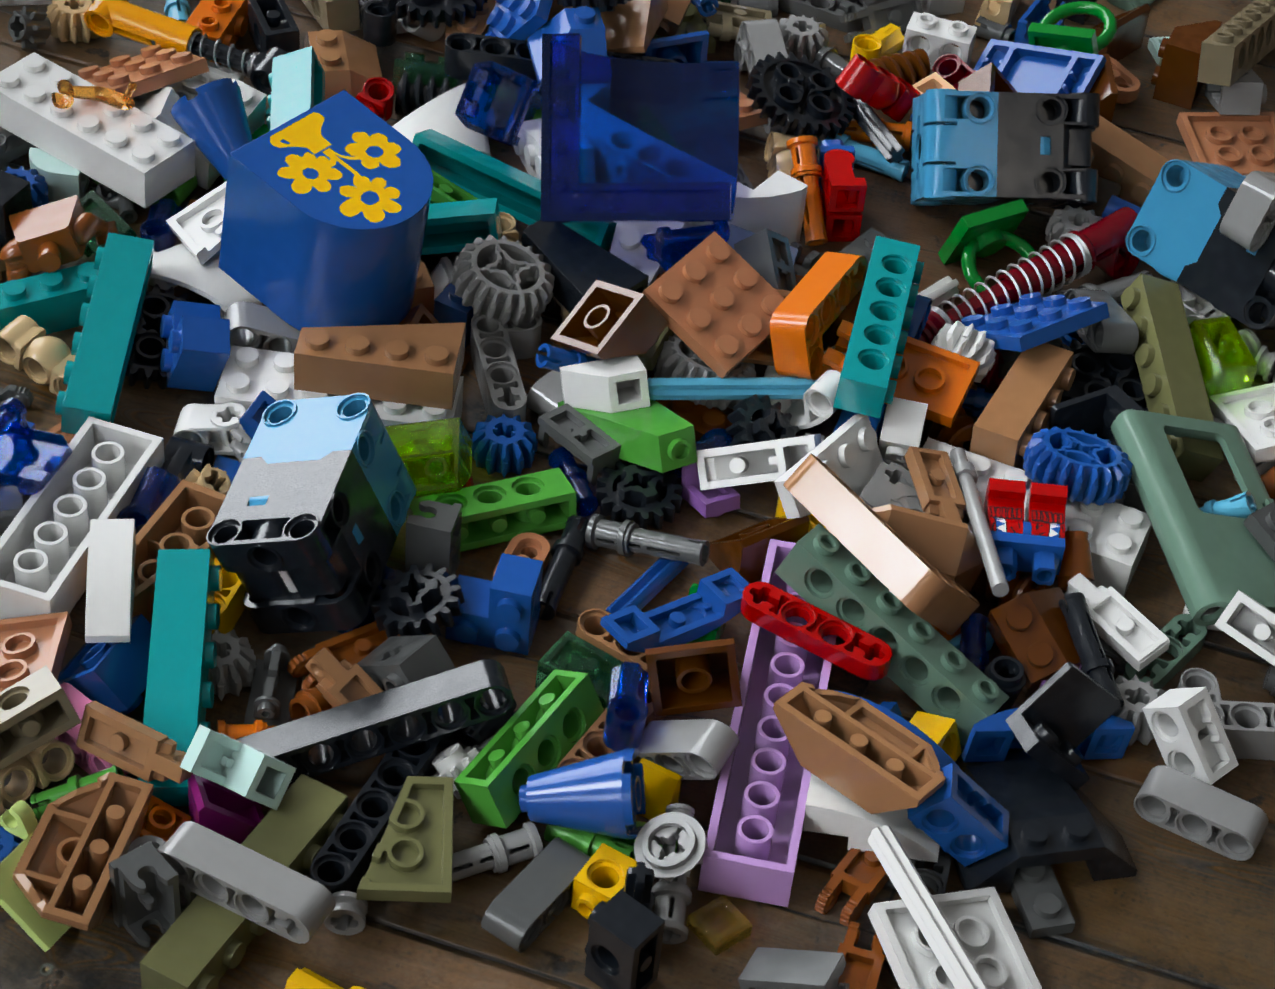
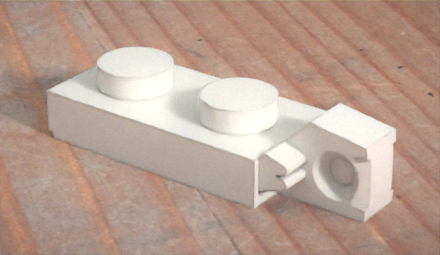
(1121, 623)

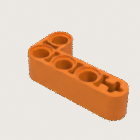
(810, 311)

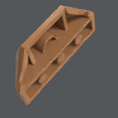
(345, 60)
(940, 541)
(858, 749)
(74, 842)

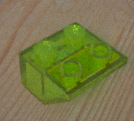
(1222, 356)
(434, 454)

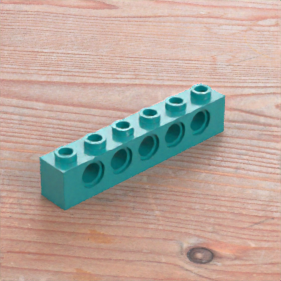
(878, 327)

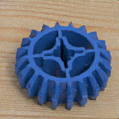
(1082, 461)

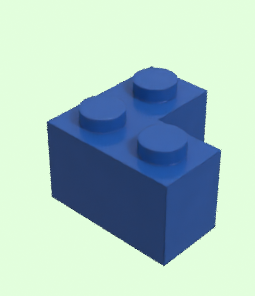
(194, 345)
(503, 610)

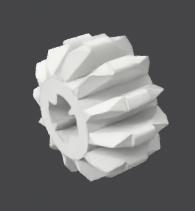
(967, 343)

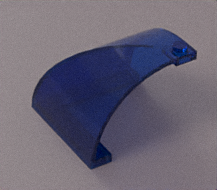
(636, 137)

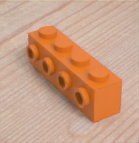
(221, 19)

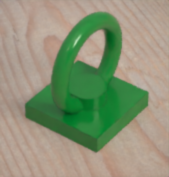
(1073, 38)
(983, 235)

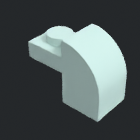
(61, 178)
(238, 767)

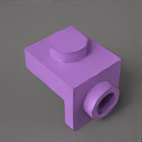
(707, 502)

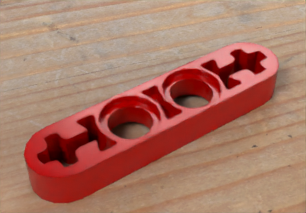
(818, 626)

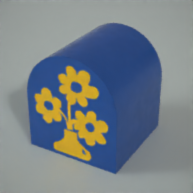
(328, 217)

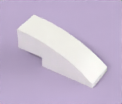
(110, 581)
(835, 814)

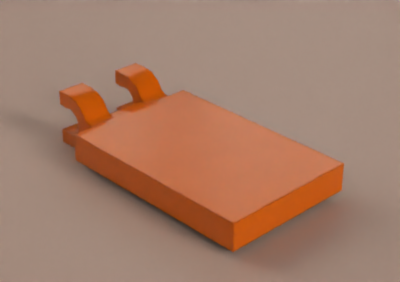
(925, 375)

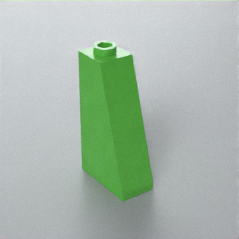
(648, 436)

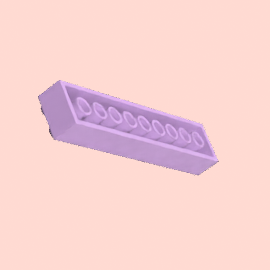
(762, 785)

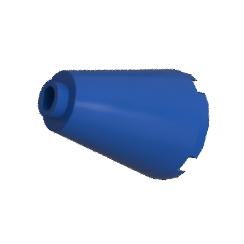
(215, 121)
(589, 795)

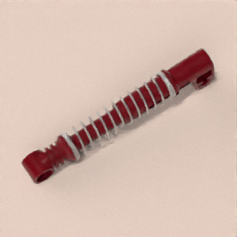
(1071, 257)

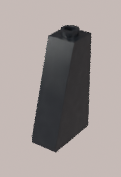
(578, 262)

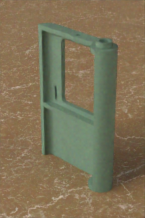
(1205, 551)

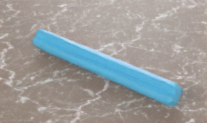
(728, 388)

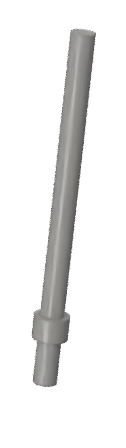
(967, 481)

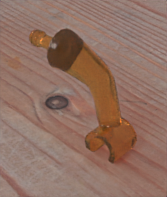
(108, 96)

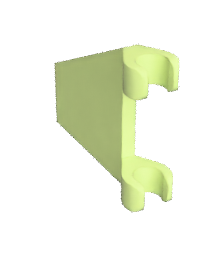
(22, 823)

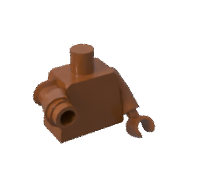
(51, 237)

